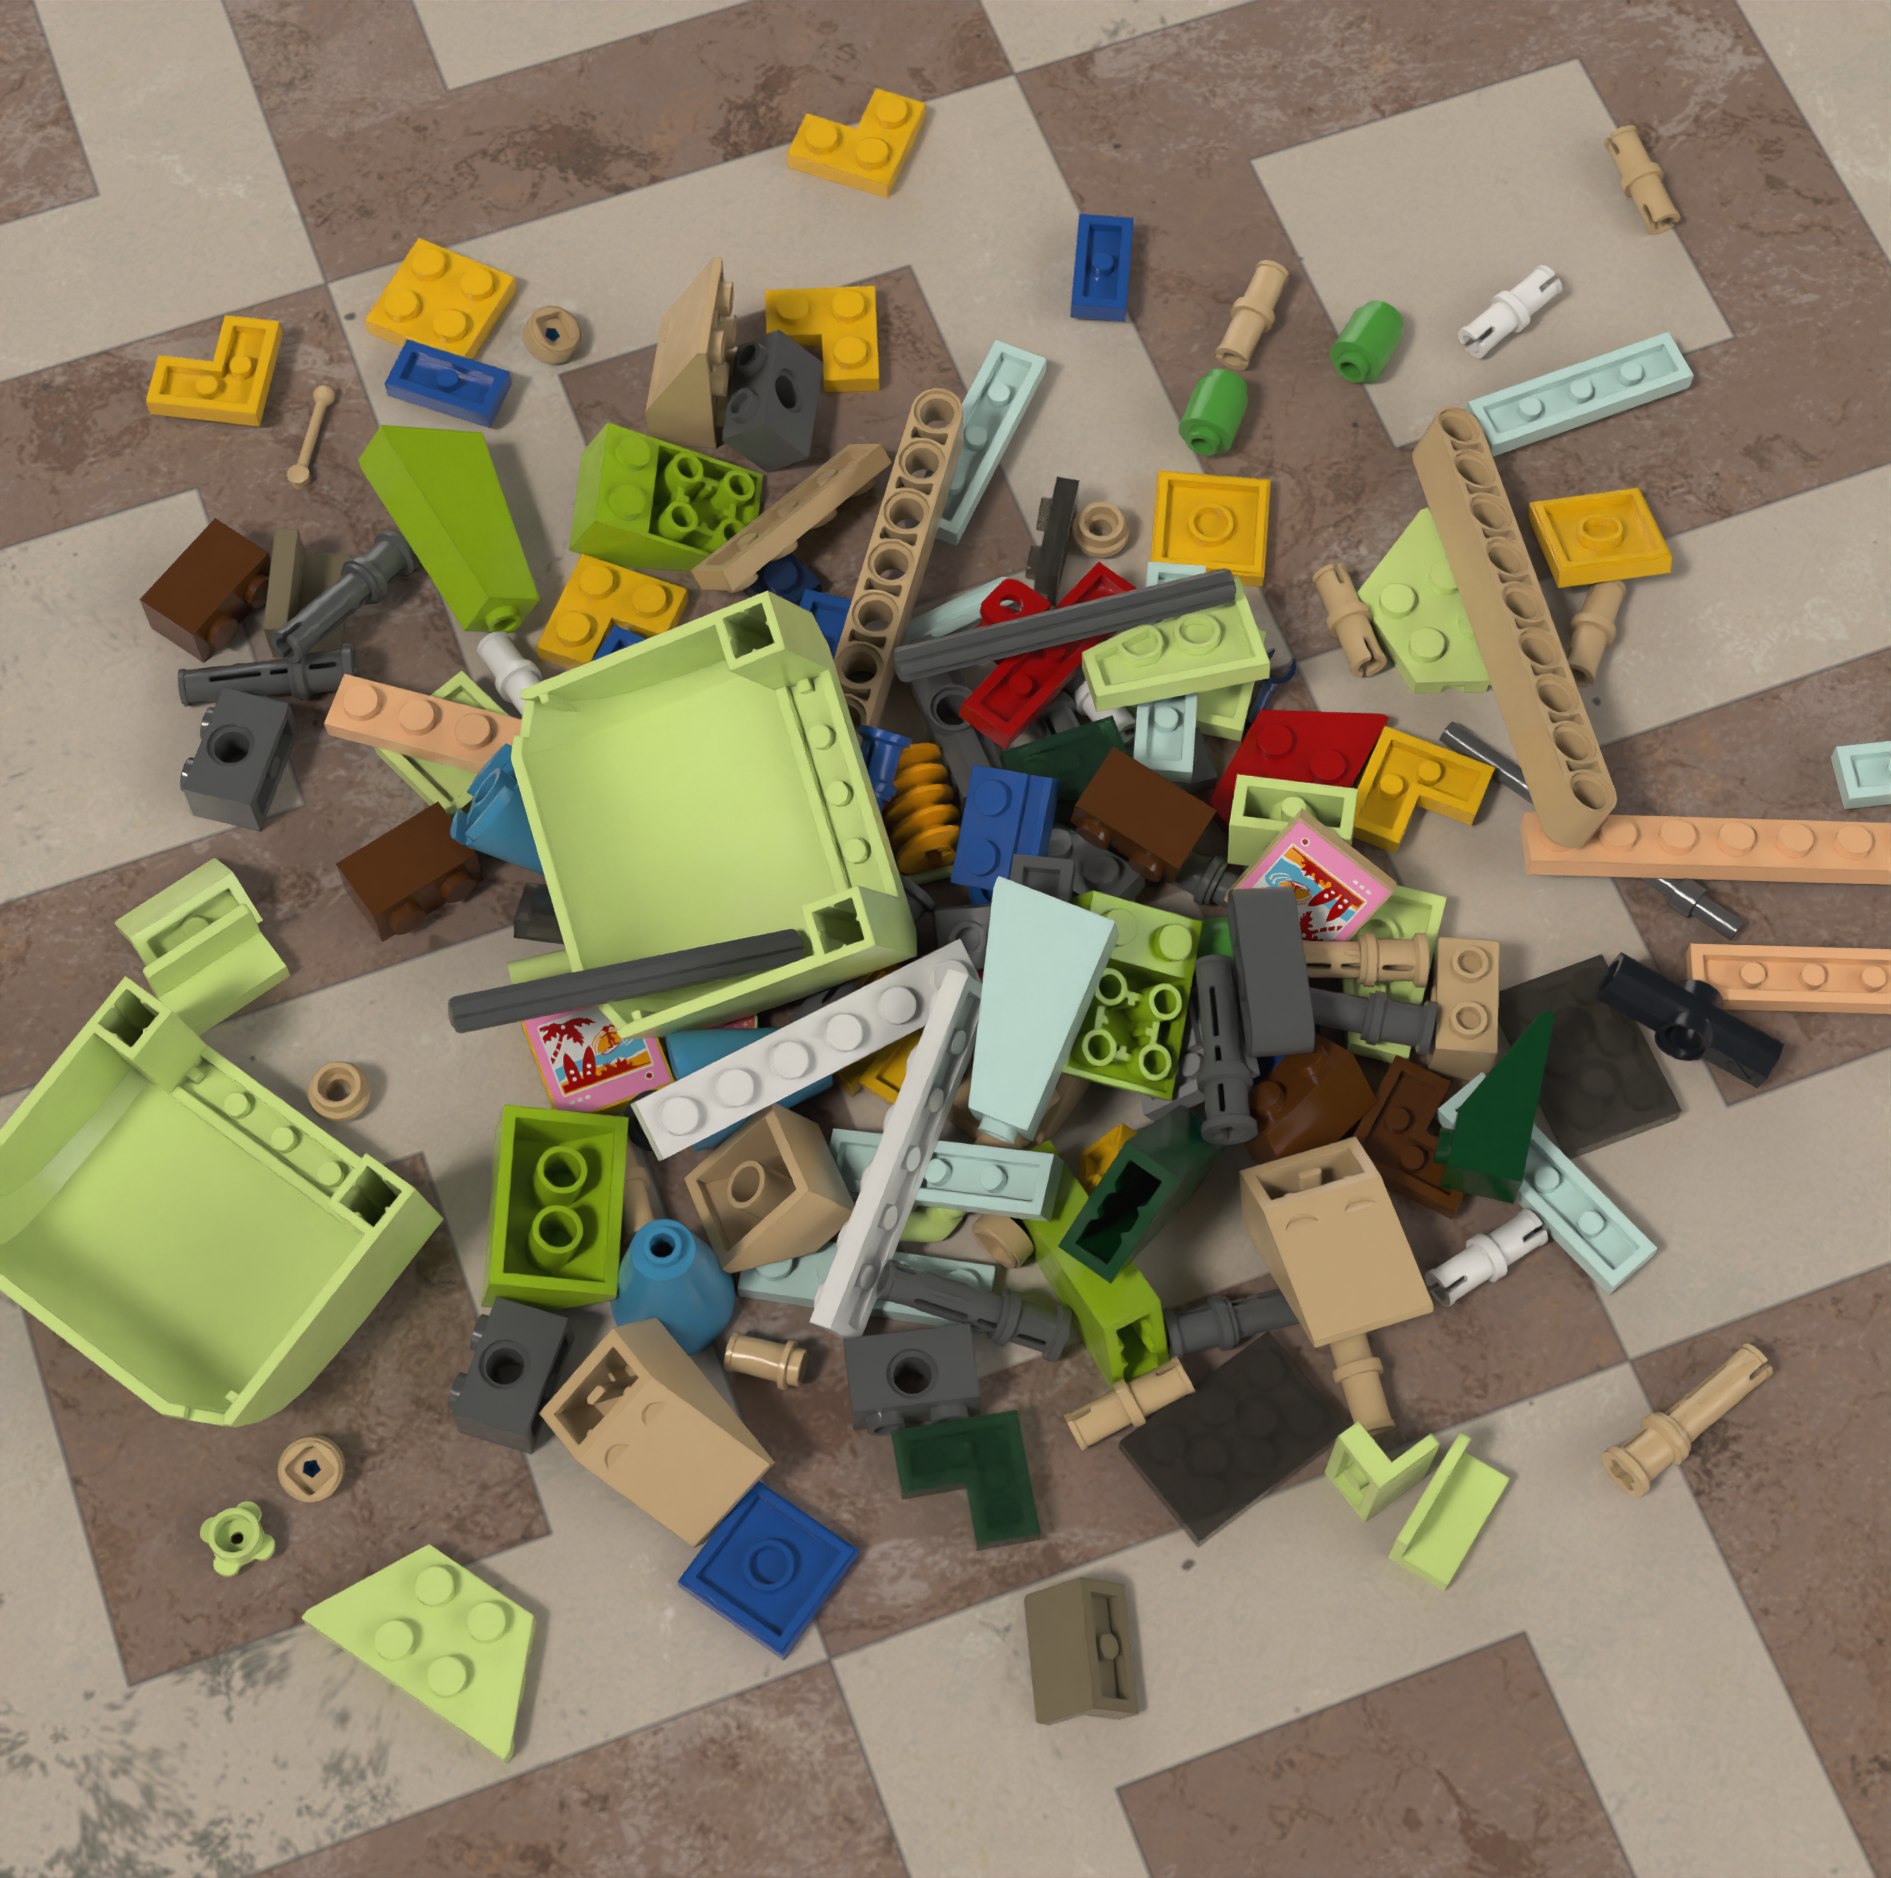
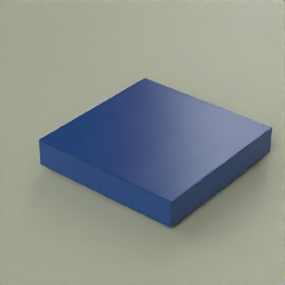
(769, 1569)

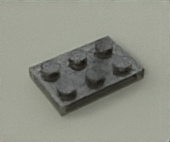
(1598, 1065)
(1233, 1438)

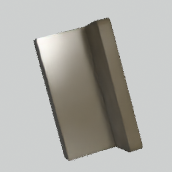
(296, 581)
(1080, 1651)

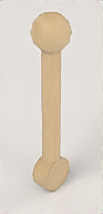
(298, 474)

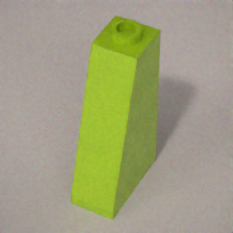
(455, 520)
(1115, 1320)

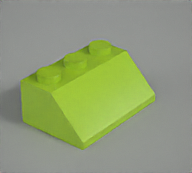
(555, 1208)

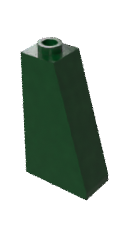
(1141, 1193)

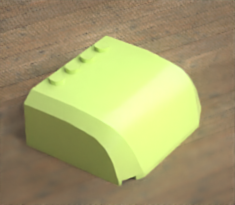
(710, 802)
(192, 1220)

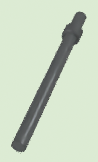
(1684, 895)

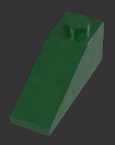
(1495, 1124)

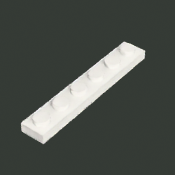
(796, 1054)
(901, 1159)

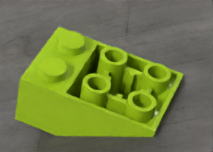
(657, 502)
(1141, 1001)

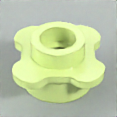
(220, 1530)

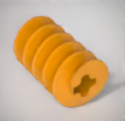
(920, 814)

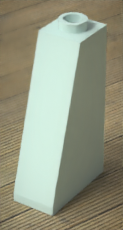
(1034, 998)

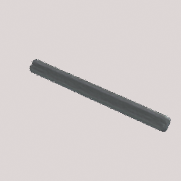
(1064, 625)
(624, 981)

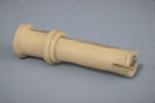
(1370, 959)
(1668, 1435)

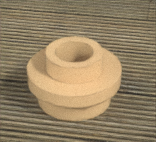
(1105, 517)
(334, 1076)

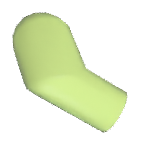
(930, 1224)

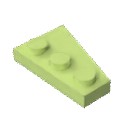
(1178, 656)
(1400, 917)

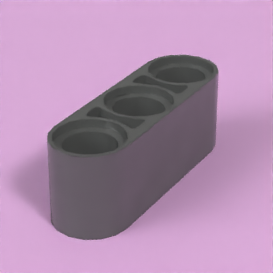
(1270, 972)

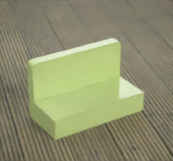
(183, 910)
(216, 971)
(1367, 1474)
(1448, 1516)

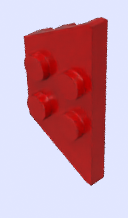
(1300, 748)

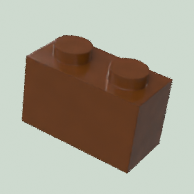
(208, 591)
(1141, 817)
(410, 873)
(1307, 1102)

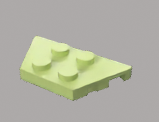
(1422, 614)
(438, 1641)

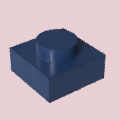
(786, 579)

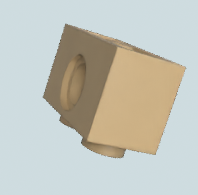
(1467, 999)

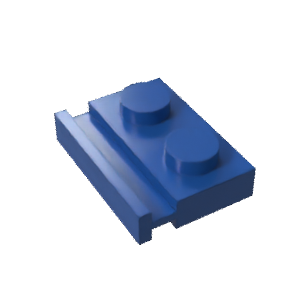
(1002, 818)

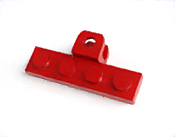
(1030, 681)

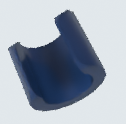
(1268, 688)

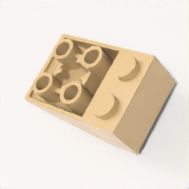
(694, 363)
(1333, 1241)
(657, 1430)

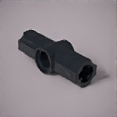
(1689, 1020)

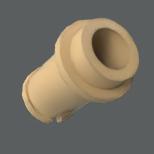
(766, 1359)

